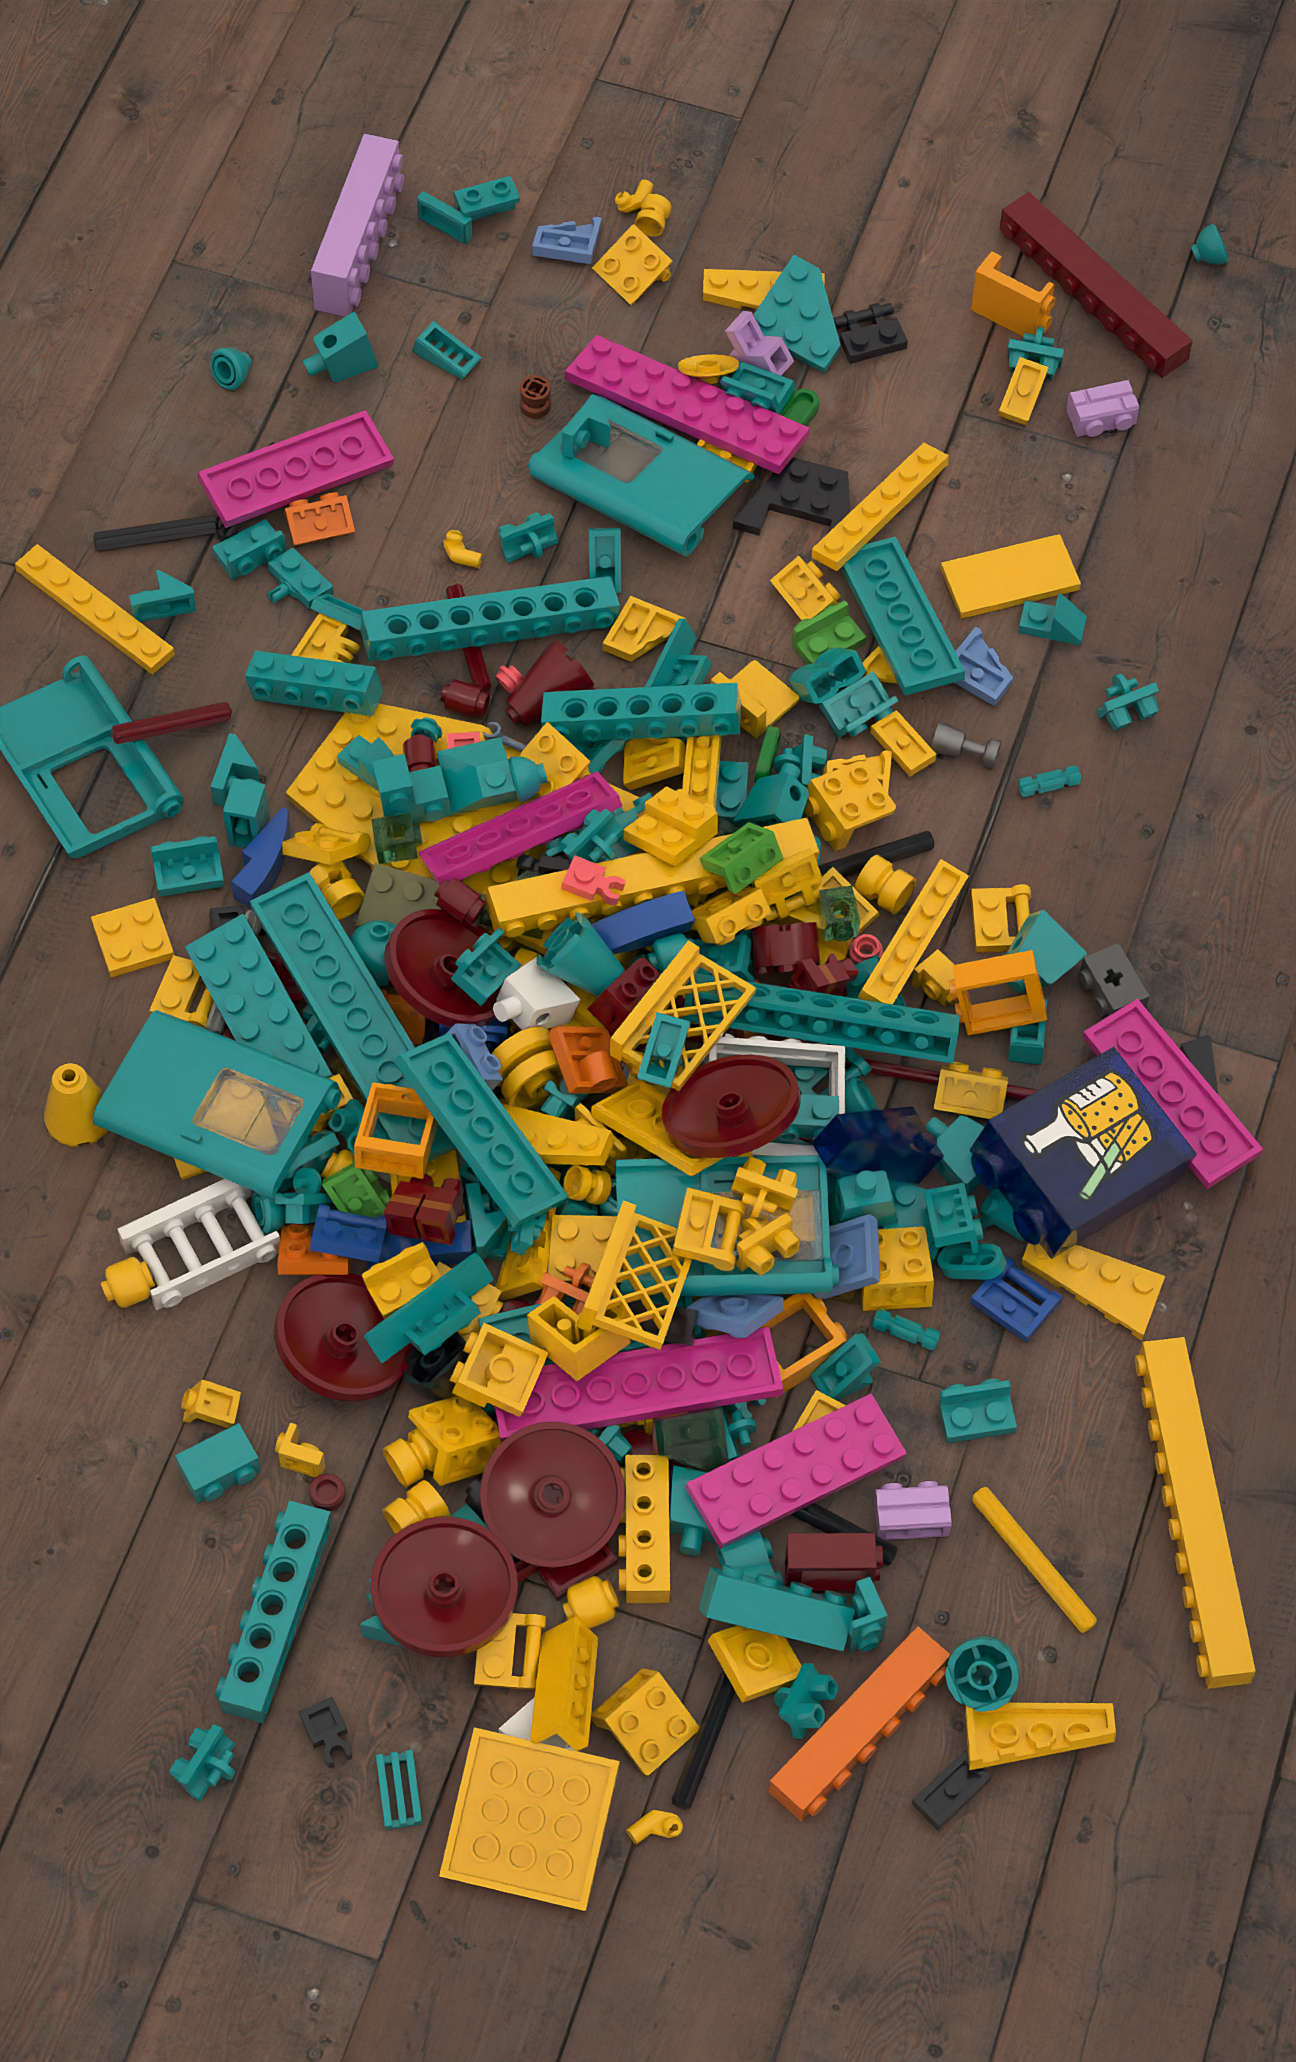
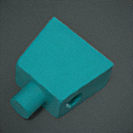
(342, 350)
(774, 799)
(1052, 948)
(955, 1145)
(861, 1196)
(684, 1516)

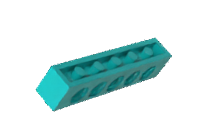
(644, 712)
(254, 1698)

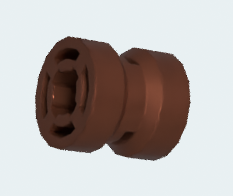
(535, 396)

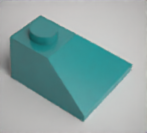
(477, 776)

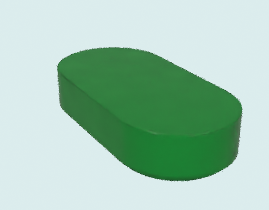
(801, 406)
(768, 752)

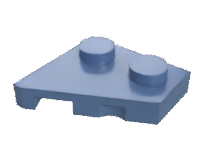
(983, 671)

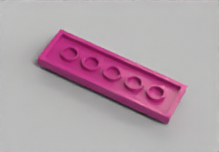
(295, 468)
(519, 829)
(1180, 1090)
(795, 1470)

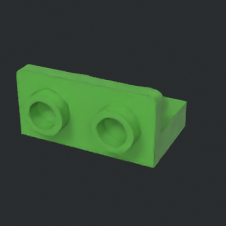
(827, 631)
(743, 856)
(357, 1191)

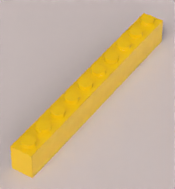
(543, 904)
(1195, 1513)

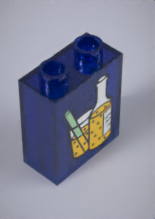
(1080, 1153)

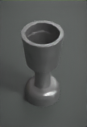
(952, 742)

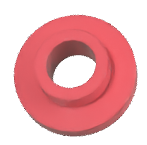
(509, 678)
(865, 942)

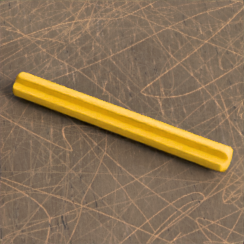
(1034, 1560)

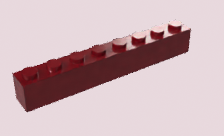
(1095, 285)

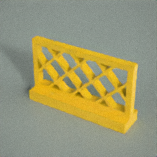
(663, 994)
(609, 1274)

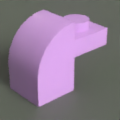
(755, 348)

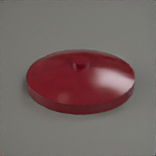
(422, 961)
(732, 1106)
(324, 1343)
(552, 1494)
(444, 1586)

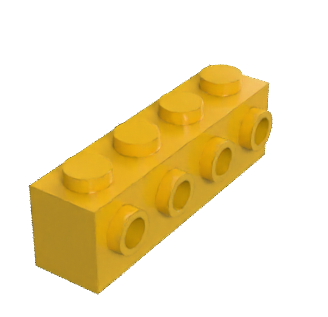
(647, 1530)

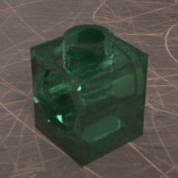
(392, 849)
(842, 902)

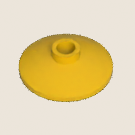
(708, 366)

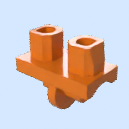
(559, 1288)

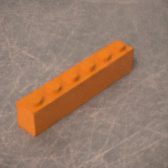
(859, 1724)

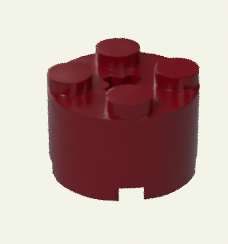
(784, 946)

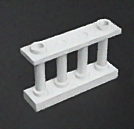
(172, 1220)

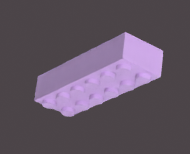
(357, 225)

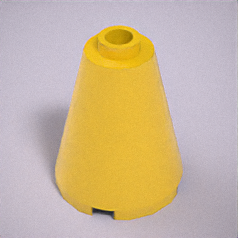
(72, 1106)

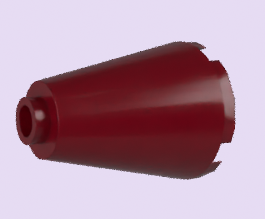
(548, 674)

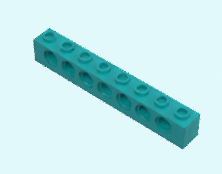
(489, 618)
(837, 1020)

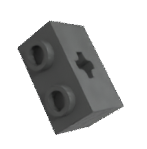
(1111, 980)

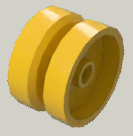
(527, 1067)

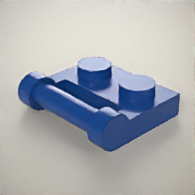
(348, 1234)
(1013, 1308)

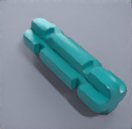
(1049, 781)
(906, 1329)

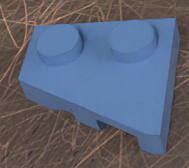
(568, 241)

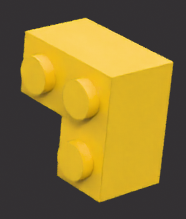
(572, 1348)

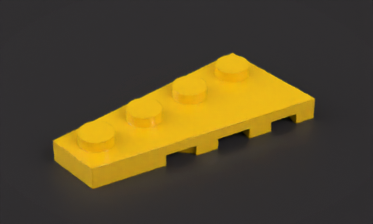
(738, 287)
(562, 1139)
(523, 1273)
(1108, 1284)
(1035, 1730)

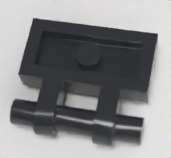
(871, 340)

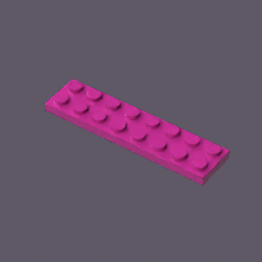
(687, 404)
(653, 1384)

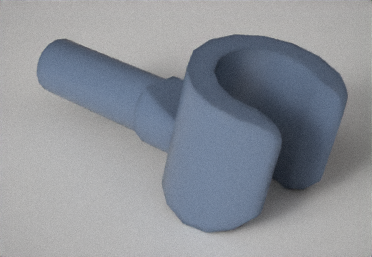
(497, 732)

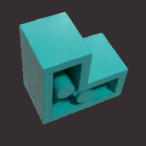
(414, 792)

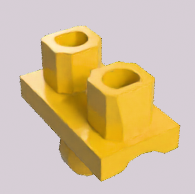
(762, 1191)
(763, 1238)

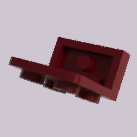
(624, 994)

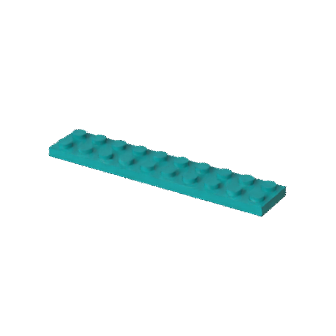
(342, 996)

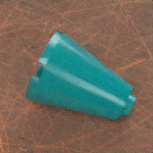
(580, 956)

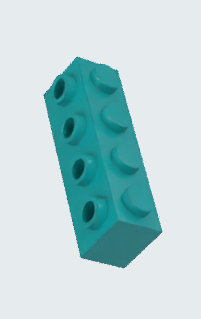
(314, 683)
(777, 1608)

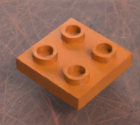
(586, 1060)
(298, 1259)

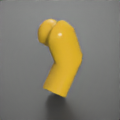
(629, 203)
(457, 552)
(655, 1823)

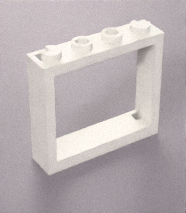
(789, 1053)

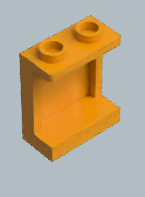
(1009, 300)

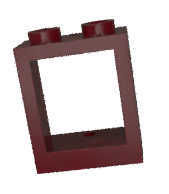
(832, 1560)

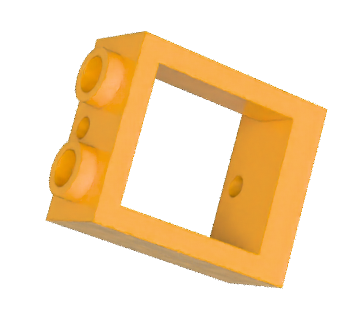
(1003, 1012)
(390, 1155)
(832, 1331)

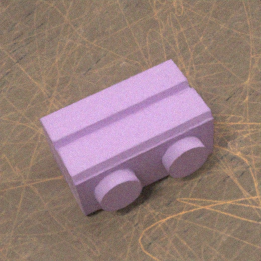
(1102, 408)
(912, 1511)

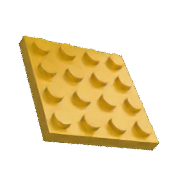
(529, 1819)

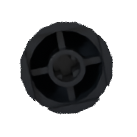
(431, 1373)

